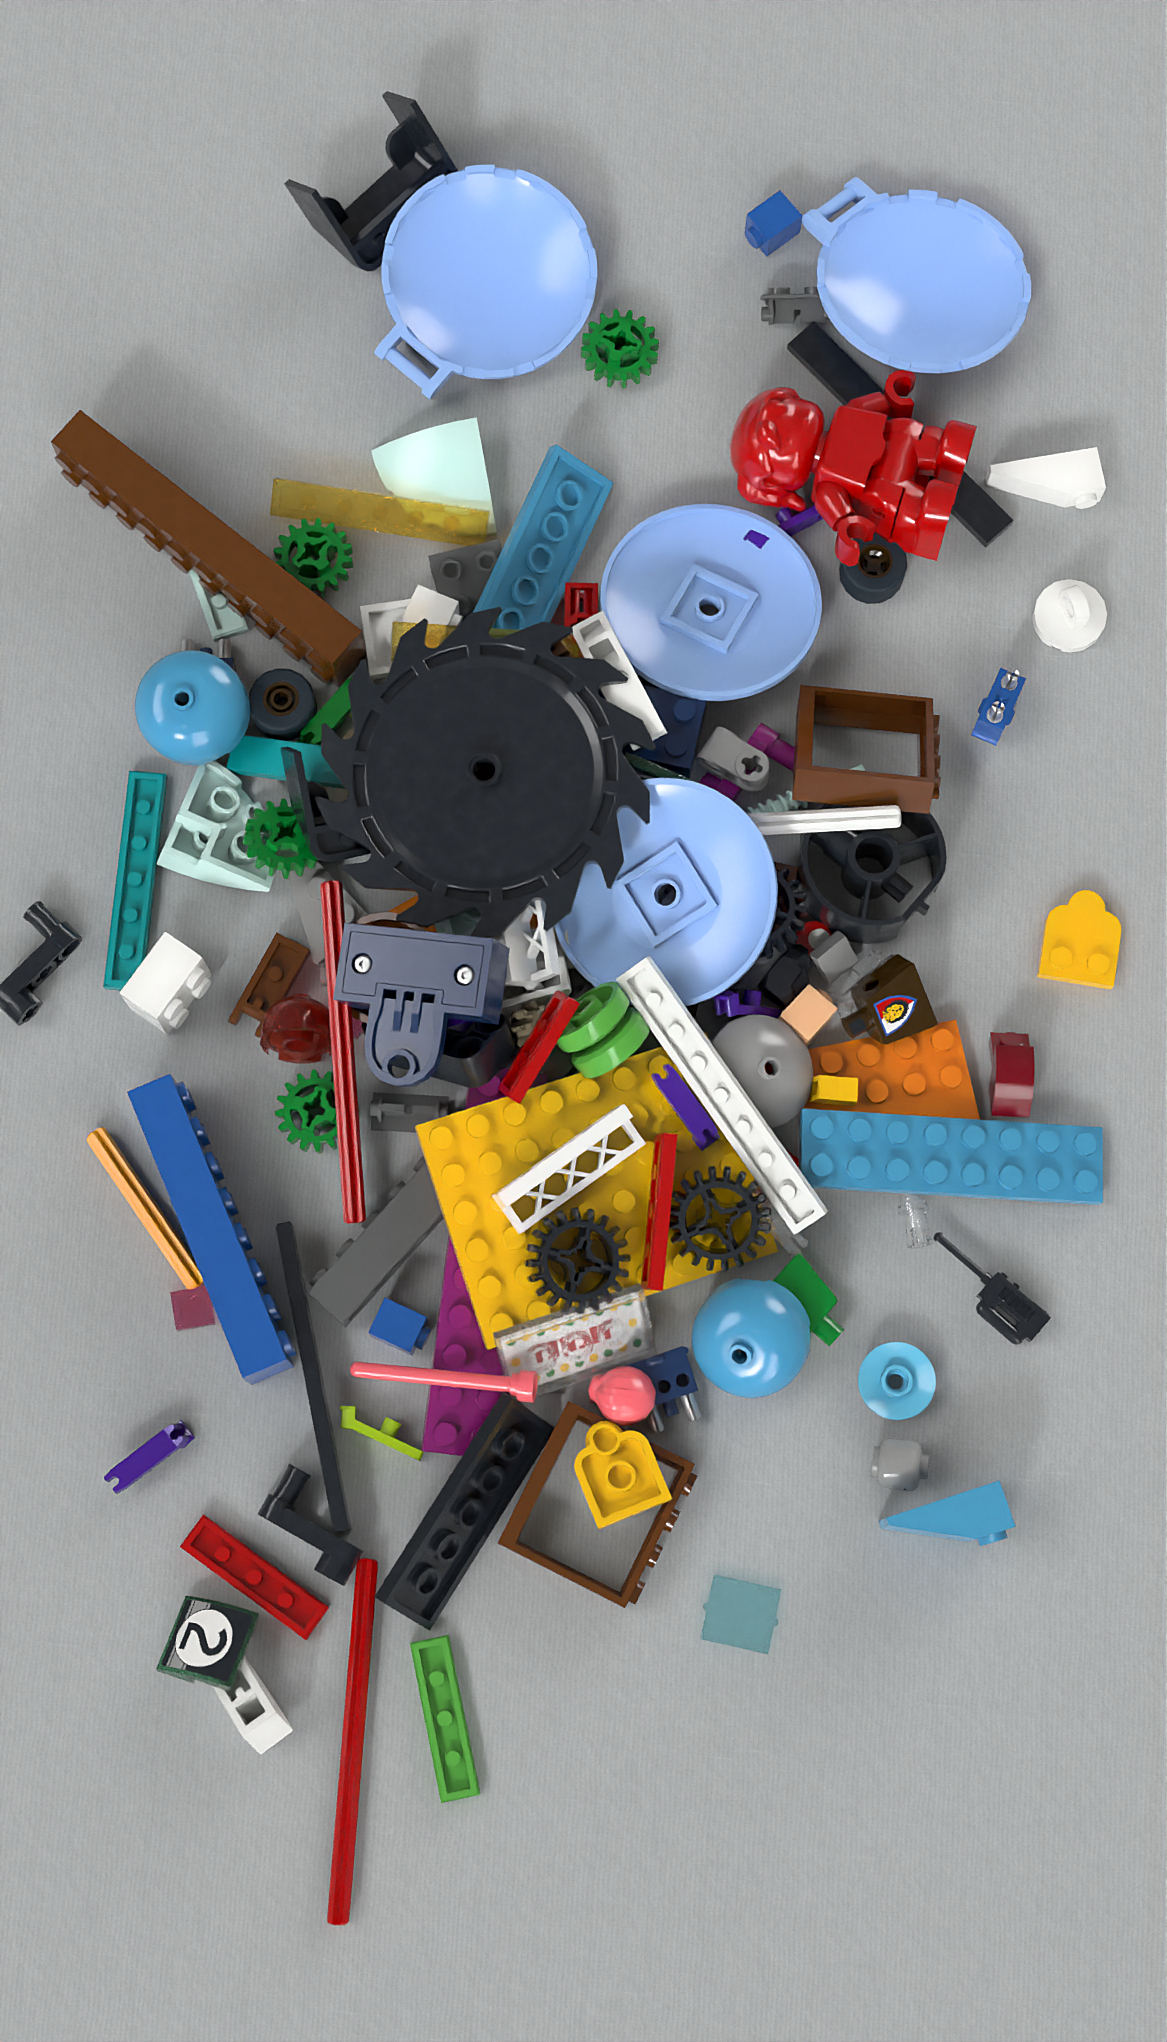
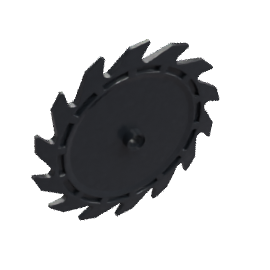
(500, 838)

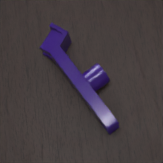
(788, 522)
(729, 1003)
(686, 1107)
(149, 1455)

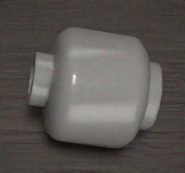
(899, 1464)

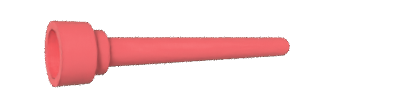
(519, 1385)

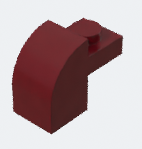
(1011, 1074)

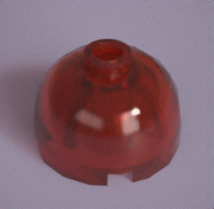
(297, 1029)

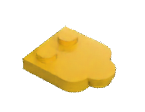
(1081, 942)
(618, 1474)

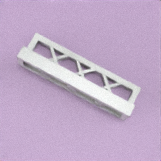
(525, 947)
(560, 1157)

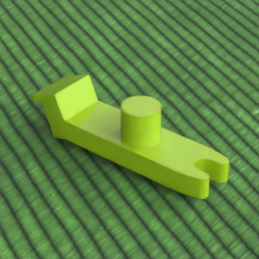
(385, 1435)

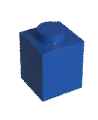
(772, 223)
(400, 1327)

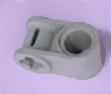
(730, 757)

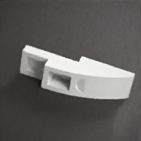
(599, 641)

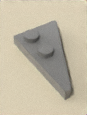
(308, 900)

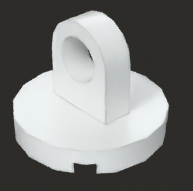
(1069, 615)

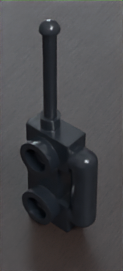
(1000, 1292)

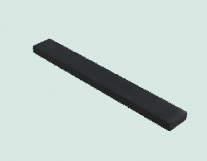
(849, 381)
(313, 1377)

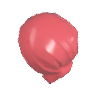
(623, 1395)

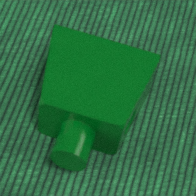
(813, 1295)

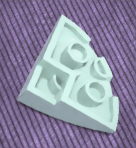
(438, 466)
(211, 832)

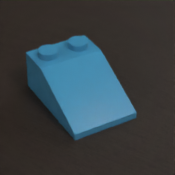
(962, 1517)

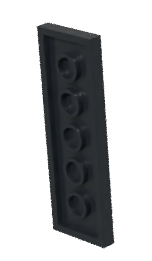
(465, 1512)

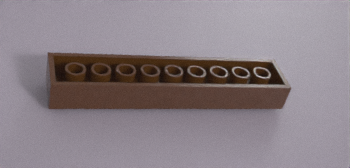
(210, 548)

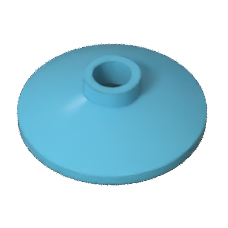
(916, 1376)

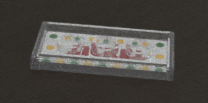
(579, 1346)

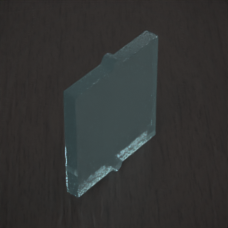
(740, 1614)

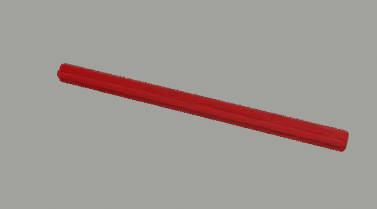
(343, 1060)
(352, 1742)

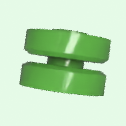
(603, 1030)

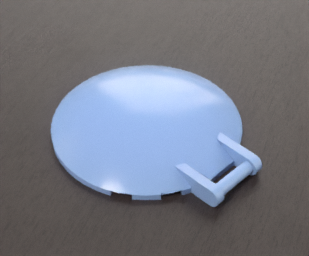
(485, 276)
(919, 278)

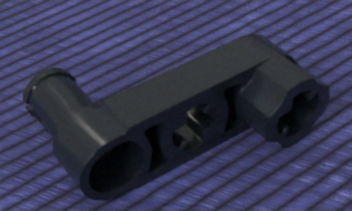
(17, 989)
(338, 1555)

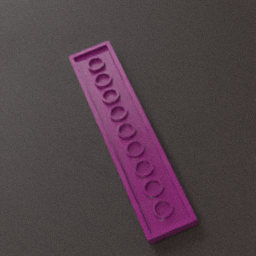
(455, 1412)

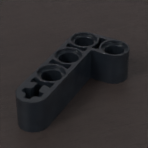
(471, 1056)

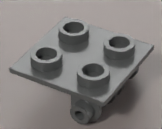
(465, 572)

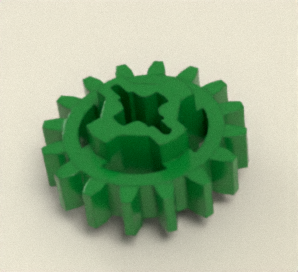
(617, 333)
(320, 543)
(281, 854)
(310, 1127)

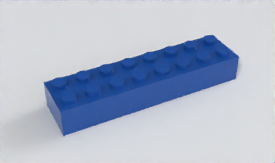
(210, 1229)

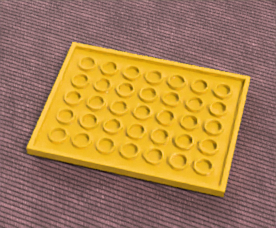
(498, 1141)

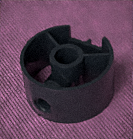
(850, 845)

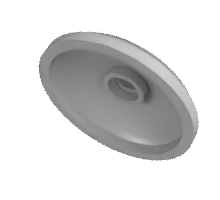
(759, 1039)

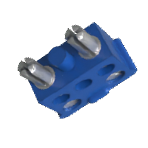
(997, 709)

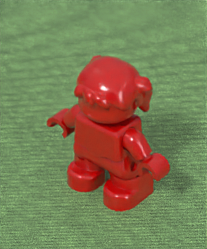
(865, 467)

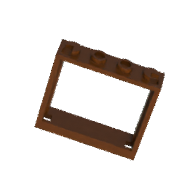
(873, 712)
(650, 1549)

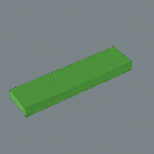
(445, 1718)

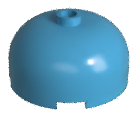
(208, 723)
(760, 1321)

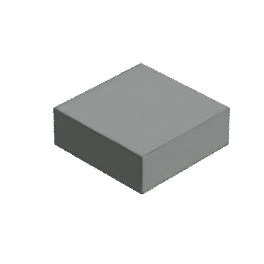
(834, 957)

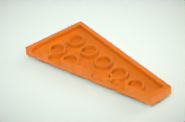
(906, 1077)

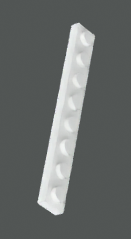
(722, 1095)

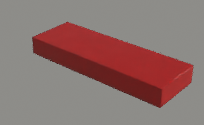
(538, 1046)

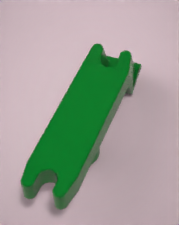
(331, 713)

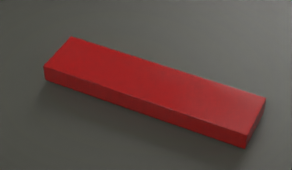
(659, 1211)
(254, 1577)

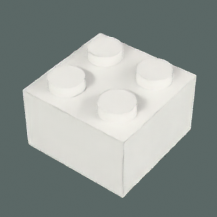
(167, 984)

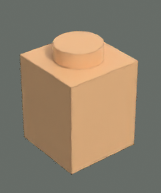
(809, 1013)

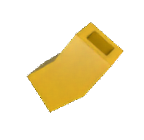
(834, 1090)

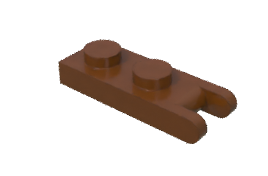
(271, 979)

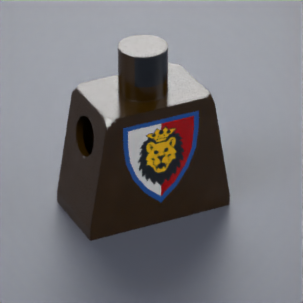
(890, 1003)

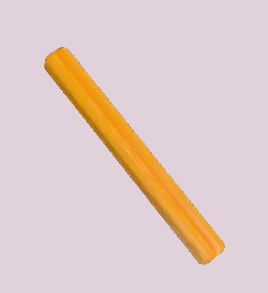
(145, 1207)

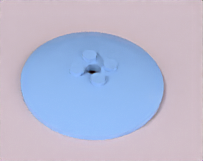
(698, 558)
(721, 902)

